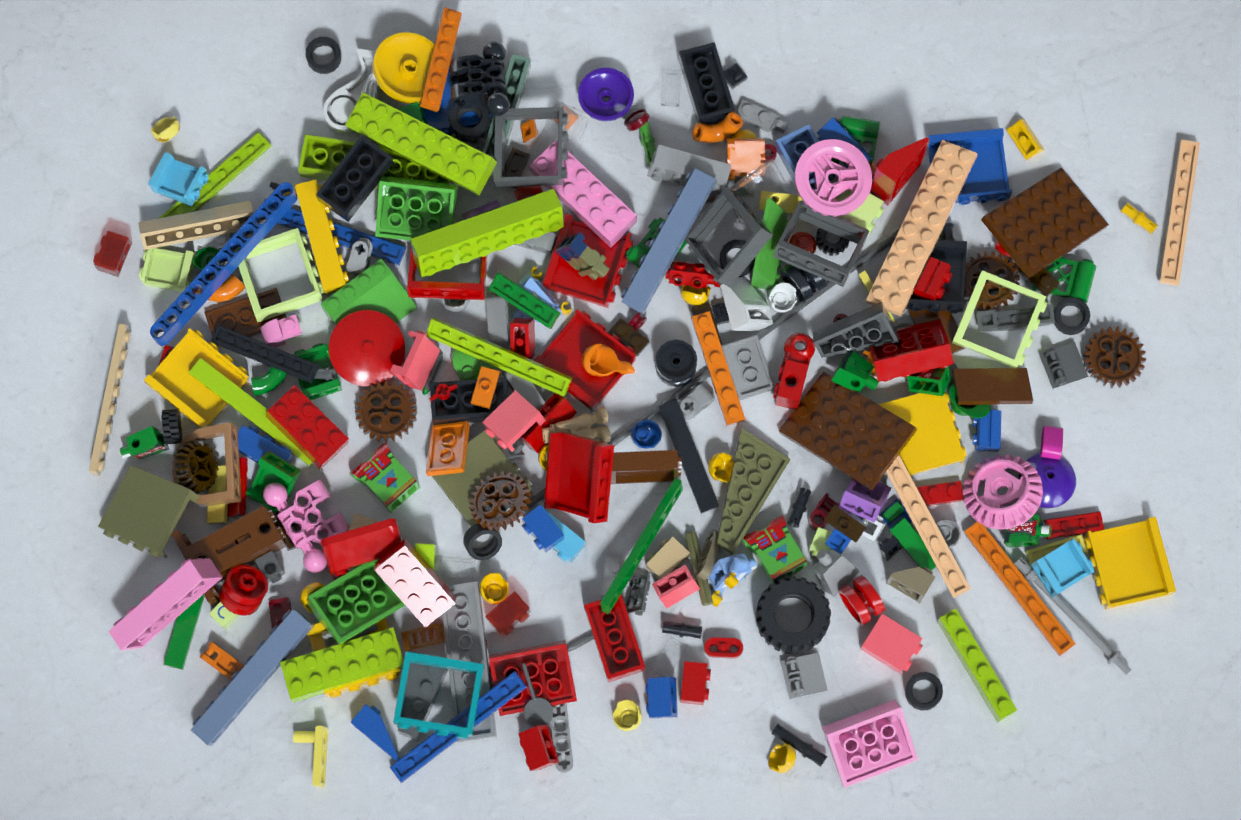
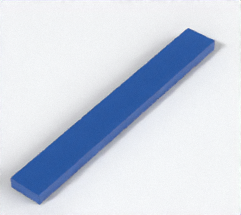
(347, 237)
(436, 744)

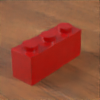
(554, 411)

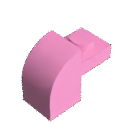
(278, 331)

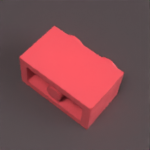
(675, 586)

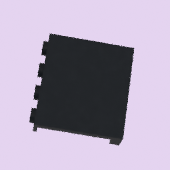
(954, 254)

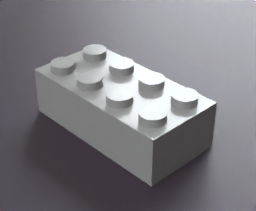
(674, 166)

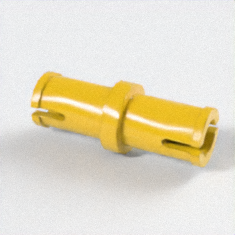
(1139, 218)

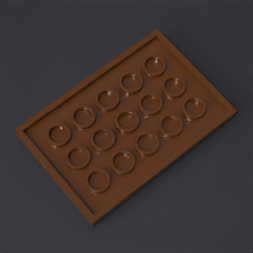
(1044, 222)
(848, 431)

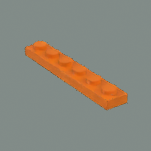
(440, 59)
(718, 368)

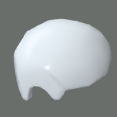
(782, 297)

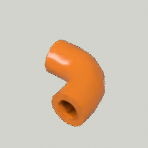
(717, 132)
(228, 290)

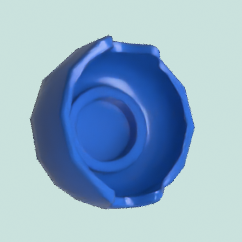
(646, 434)

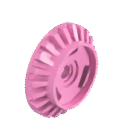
(855, 177)
(987, 508)

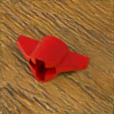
(443, 392)

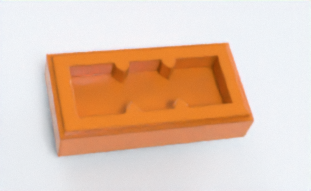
(485, 387)

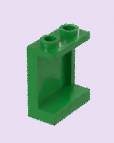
(320, 387)
(272, 470)

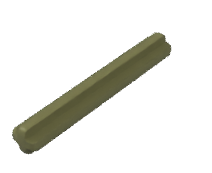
(694, 549)

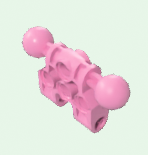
(314, 494)

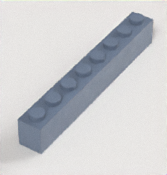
(669, 240)
(252, 677)

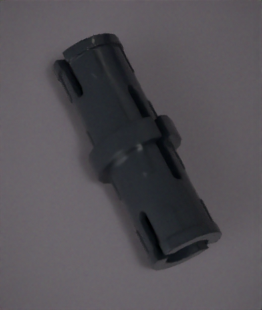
(799, 507)
(682, 629)

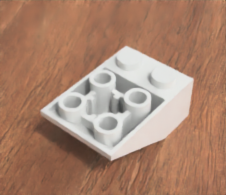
(745, 307)

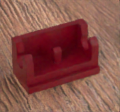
(278, 608)

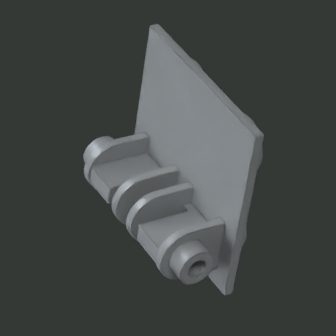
(803, 675)

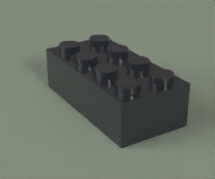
(706, 83)
(354, 178)
(458, 405)

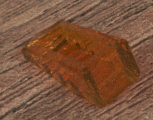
(439, 634)

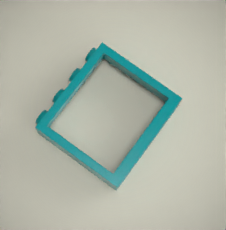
(446, 663)

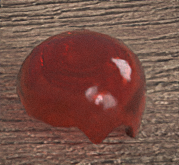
(804, 241)

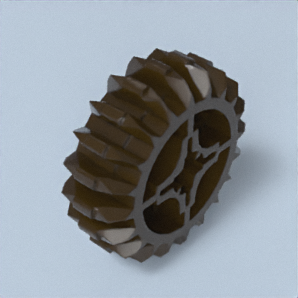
(197, 461)

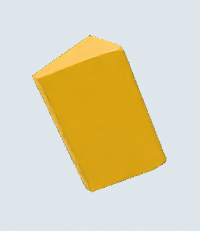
(1025, 139)

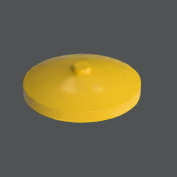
(402, 66)

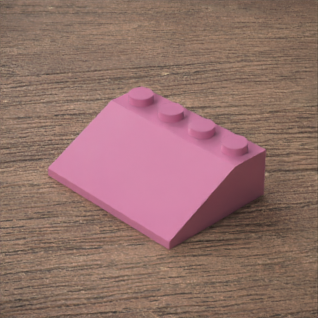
(870, 743)

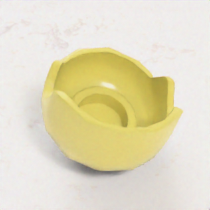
(627, 715)

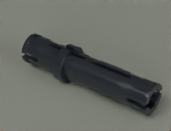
(807, 750)

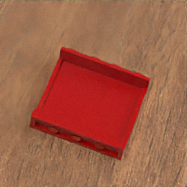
(565, 279)
(566, 357)
(579, 476)

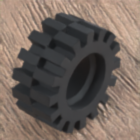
(829, 247)
(171, 426)

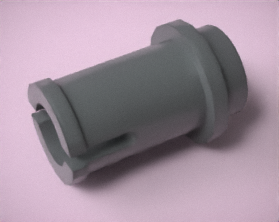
(326, 373)

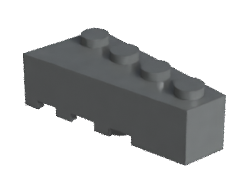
(856, 332)
(420, 694)

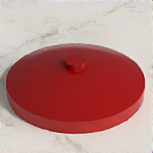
(366, 347)

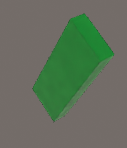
(912, 544)

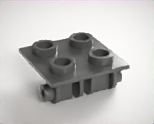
(1063, 365)
(639, 588)

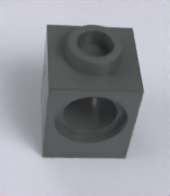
(266, 560)

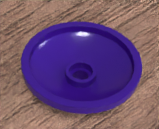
(609, 84)
(1061, 486)

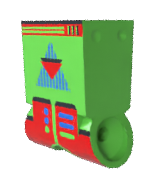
(386, 478)
(776, 550)

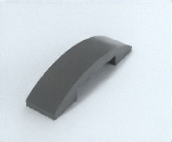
(1012, 319)

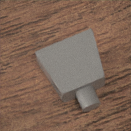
(833, 571)

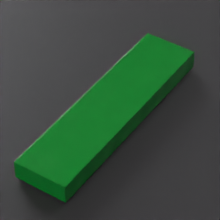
(524, 300)
(183, 635)

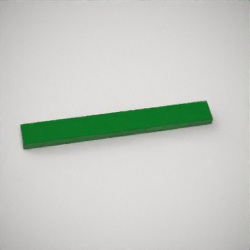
(641, 546)

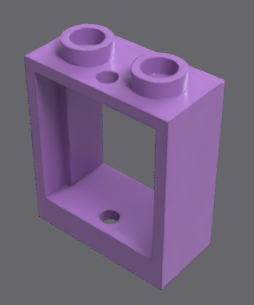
(871, 504)

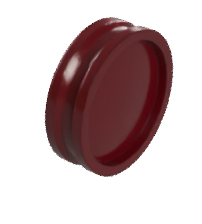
(636, 119)

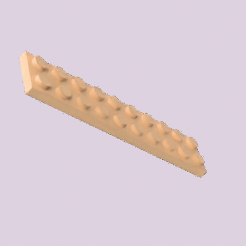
(921, 227)

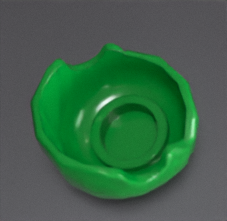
(204, 256)

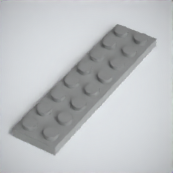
(467, 643)

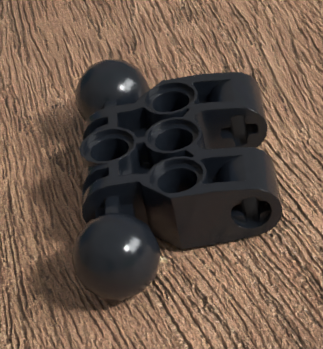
(480, 80)

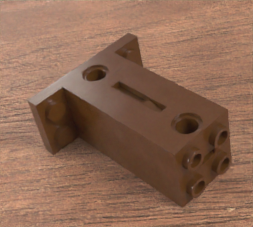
(235, 544)

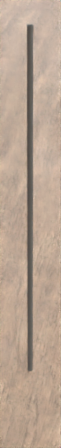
(762, 333)

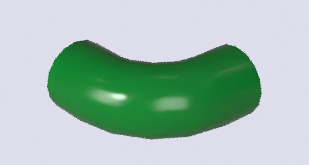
(267, 382)

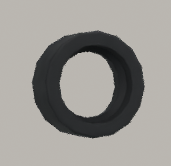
(327, 68)
(731, 245)
(1071, 301)
(487, 551)
(938, 689)

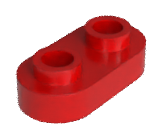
(723, 646)

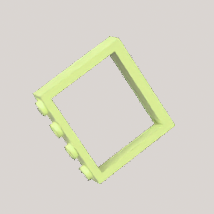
(270, 244)
(1026, 340)

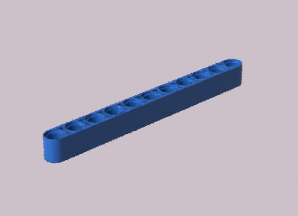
(221, 273)

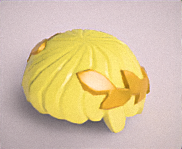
(165, 129)

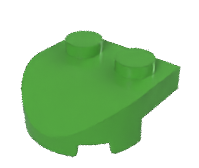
(467, 366)

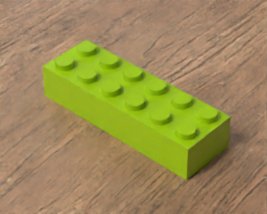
(342, 664)

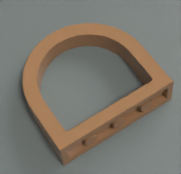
(230, 434)

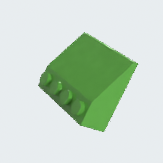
(413, 207)
(765, 265)
(371, 290)
(354, 602)

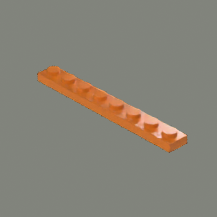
(1019, 588)

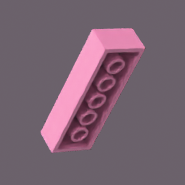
(586, 196)
(165, 603)

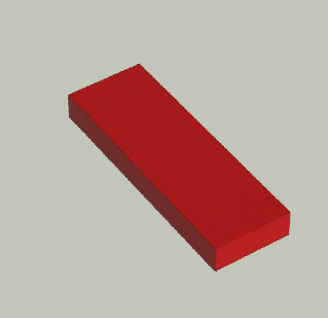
(1074, 525)

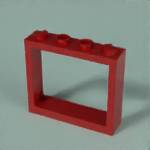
(446, 290)

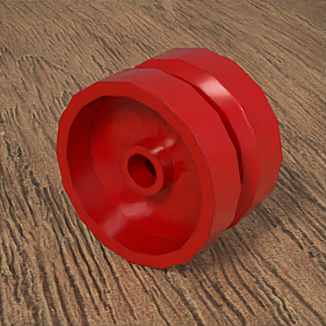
(243, 590)
(861, 600)

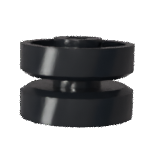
(803, 282)
(668, 355)

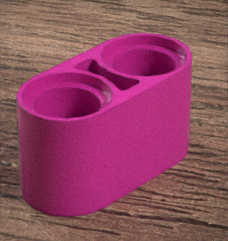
(1051, 442)

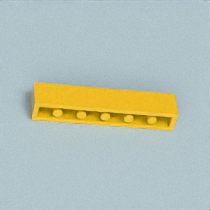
(321, 237)

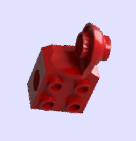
(793, 370)

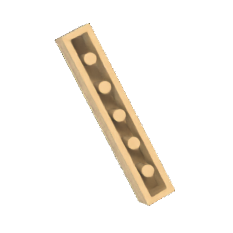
(194, 225)

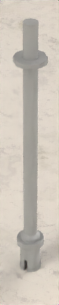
(1029, 573)

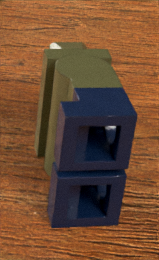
(581, 257)

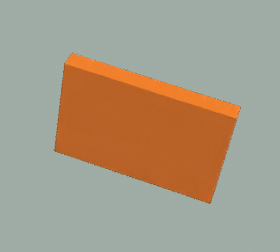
(447, 448)

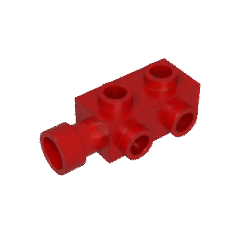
(688, 274)

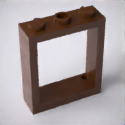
(646, 466)

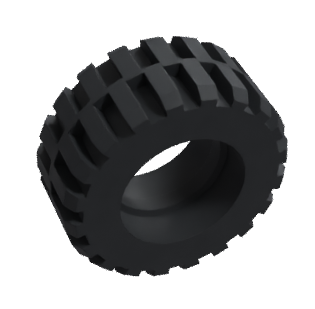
(797, 589)

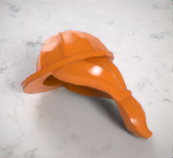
(602, 361)

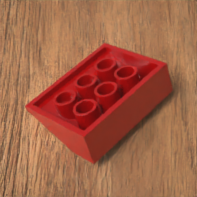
(897, 169)
(918, 350)
(547, 669)

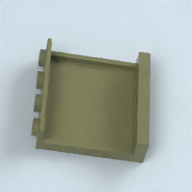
(482, 459)
(145, 511)

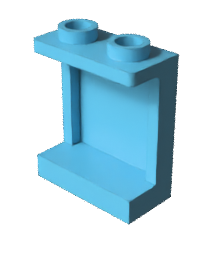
(178, 180)
(1063, 567)

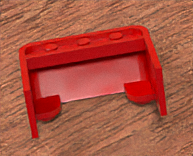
(360, 546)

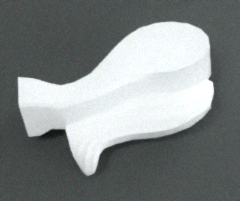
(342, 102)

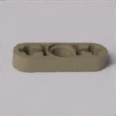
(708, 556)

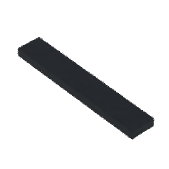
(265, 354)
(691, 461)

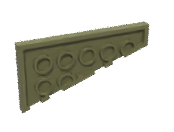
(751, 481)

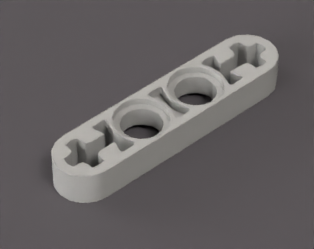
(562, 734)

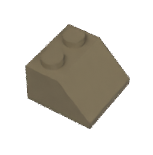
(912, 582)

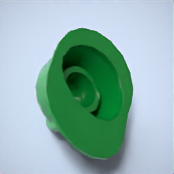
(974, 411)

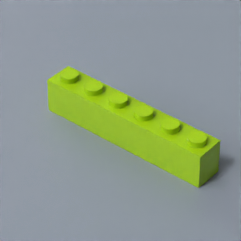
(976, 665)

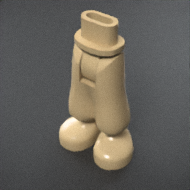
(582, 425)

